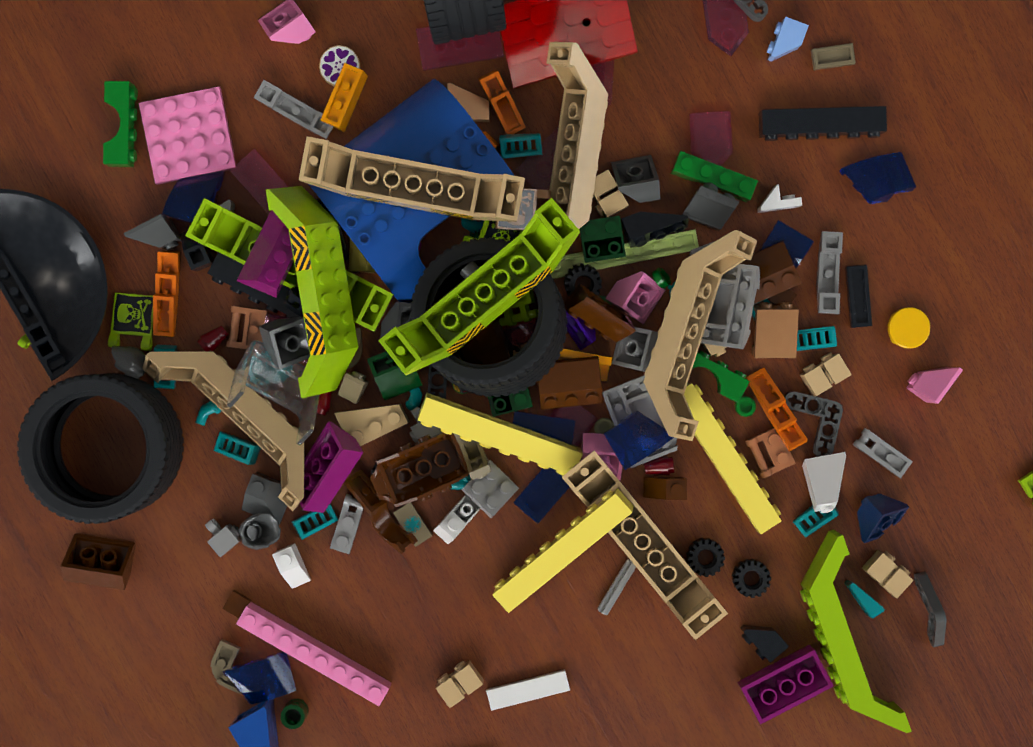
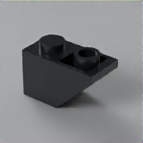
(197, 255)
(766, 640)

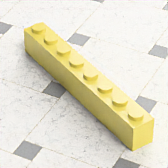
(498, 434)
(731, 464)
(562, 550)

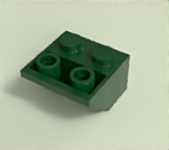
(602, 239)
(390, 378)
(510, 403)

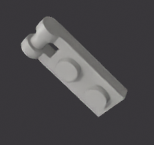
(883, 453)
(347, 525)

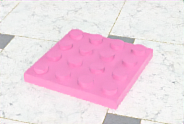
(187, 135)

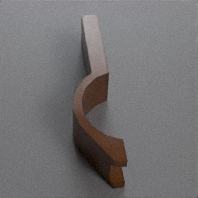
(378, 512)

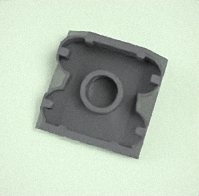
(710, 207)

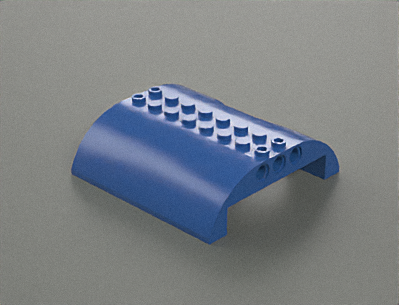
(423, 129)

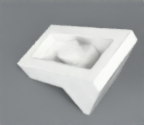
(773, 201)

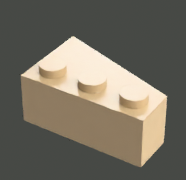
(372, 422)

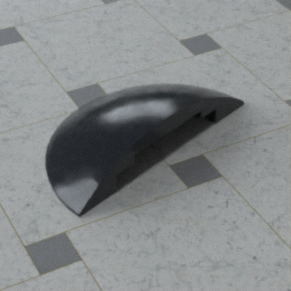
(51, 278)

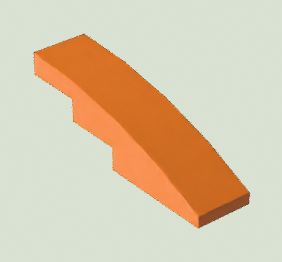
(166, 293)
(776, 409)

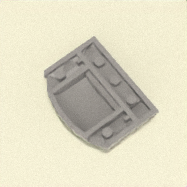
(733, 308)
(629, 398)

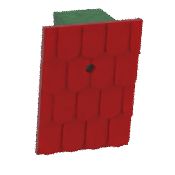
(538, 22)

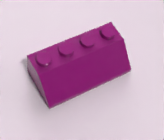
(269, 258)
(328, 467)
(785, 684)

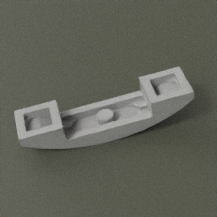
(292, 109)
(828, 272)

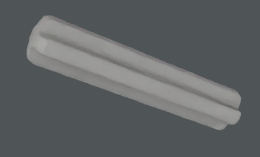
(616, 587)

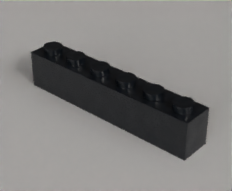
(822, 122)
(228, 270)

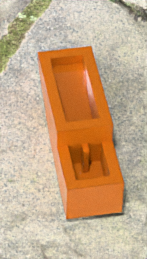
(502, 102)

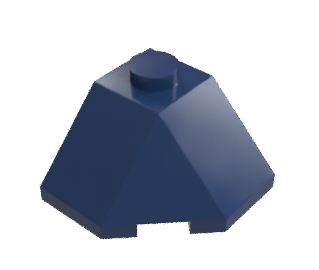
(878, 514)

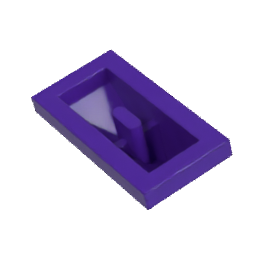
(580, 332)

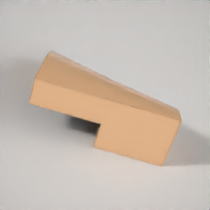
(474, 105)

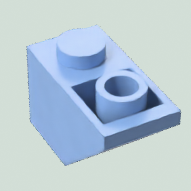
(788, 38)

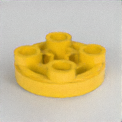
(908, 327)

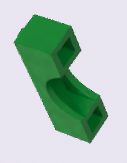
(120, 149)
(703, 171)
(730, 384)

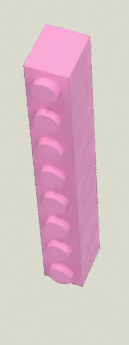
(314, 653)

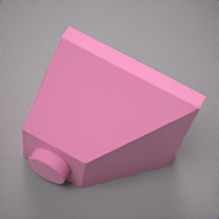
(287, 24)
(636, 295)
(933, 383)
(599, 443)

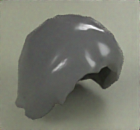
(129, 360)
(259, 531)

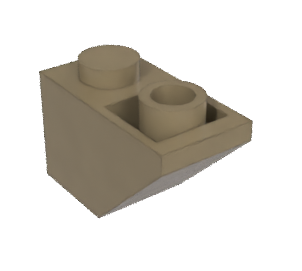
(353, 386)

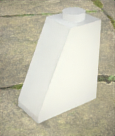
(824, 480)

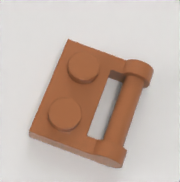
(253, 319)
(776, 450)

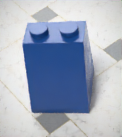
(256, 726)

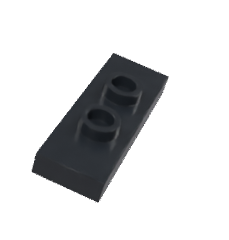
(858, 296)

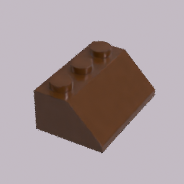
(776, 271)
(599, 314)
(571, 384)
(98, 561)

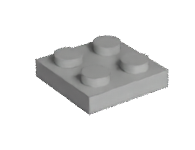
(490, 491)

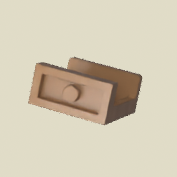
(775, 330)

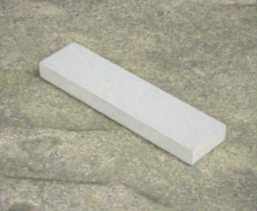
(528, 689)

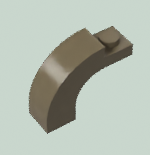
(475, 458)

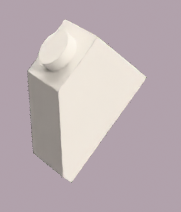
(291, 566)

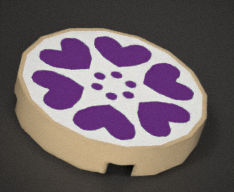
(333, 61)

